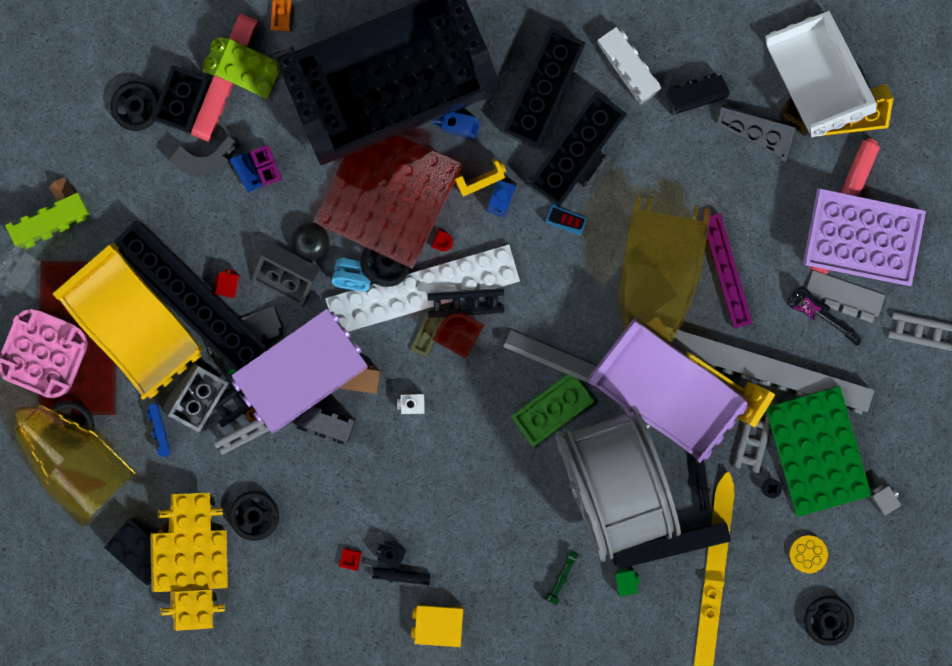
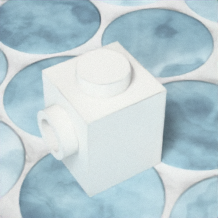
(411, 404)

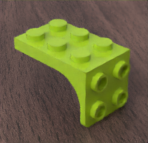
(241, 66)

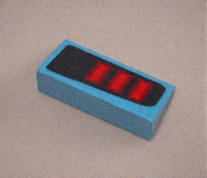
(566, 220)

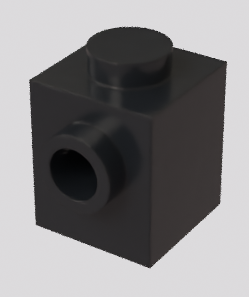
(391, 554)

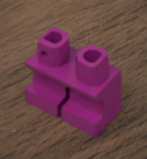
(266, 165)

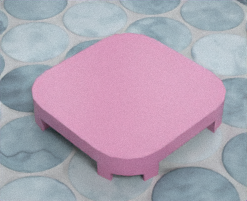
(42, 353)

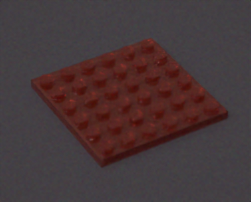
(389, 197)

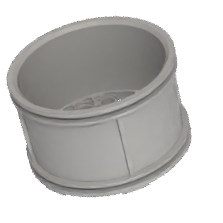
(618, 483)

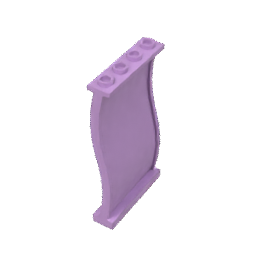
(668, 390)

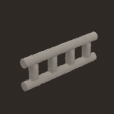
(917, 337)
(243, 434)
(761, 444)

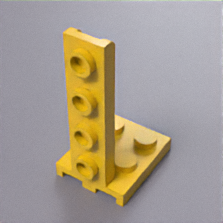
(757, 397)

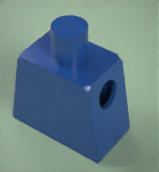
(465, 126)
(501, 198)

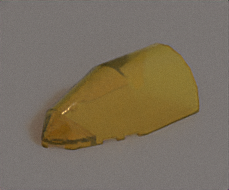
(69, 461)

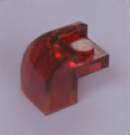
(458, 333)

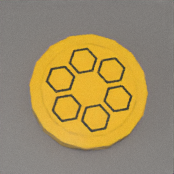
(808, 554)

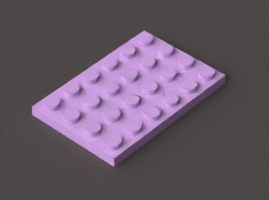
(864, 237)

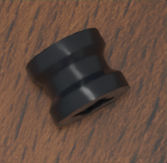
(771, 488)

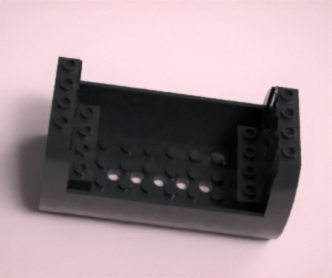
(384, 54)

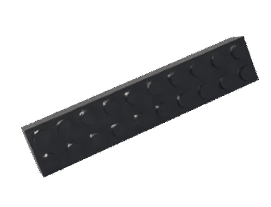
(189, 297)

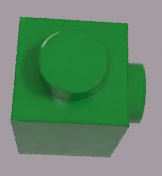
(626, 581)

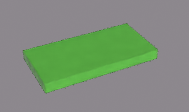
(552, 409)

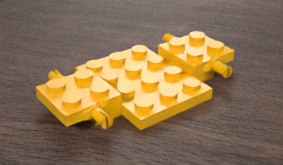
(189, 561)

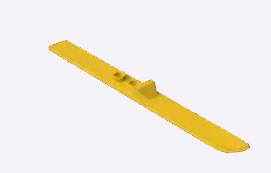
(714, 576)

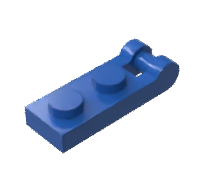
(159, 430)

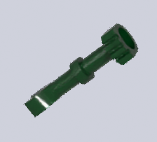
(561, 579)

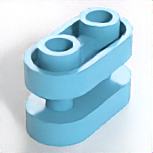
(350, 275)

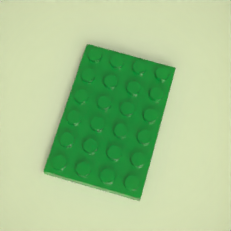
(818, 451)

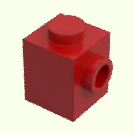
(227, 283)

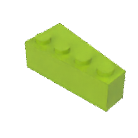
(48, 221)

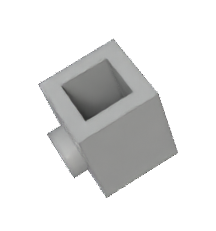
(885, 499)

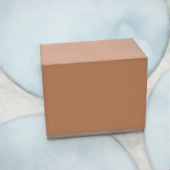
(61, 189)

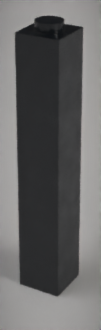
(665, 547)

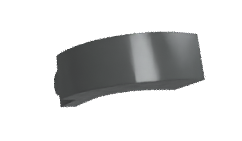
(203, 165)

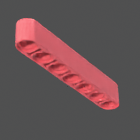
(220, 88)

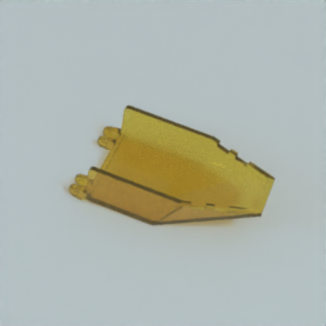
(660, 268)

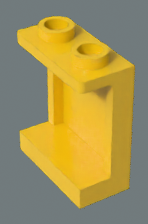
(481, 181)
(437, 625)

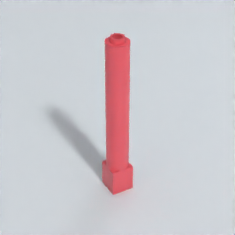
(858, 174)

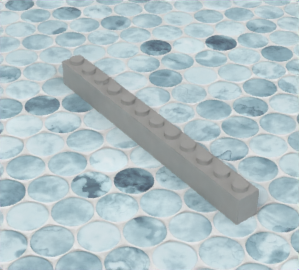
(770, 370)

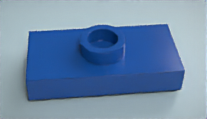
(247, 172)

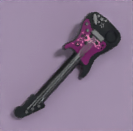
(804, 301)

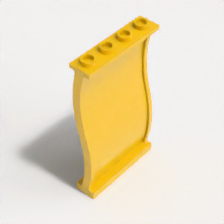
(128, 321)

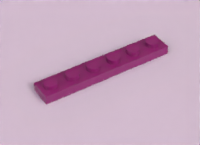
(727, 272)

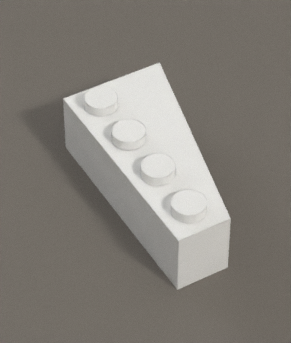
(628, 65)

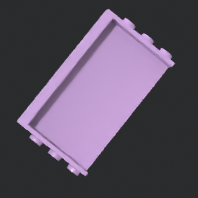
(299, 371)

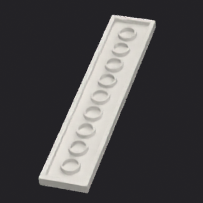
(378, 304)

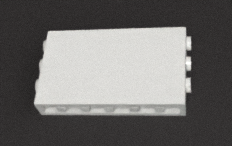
(820, 74)

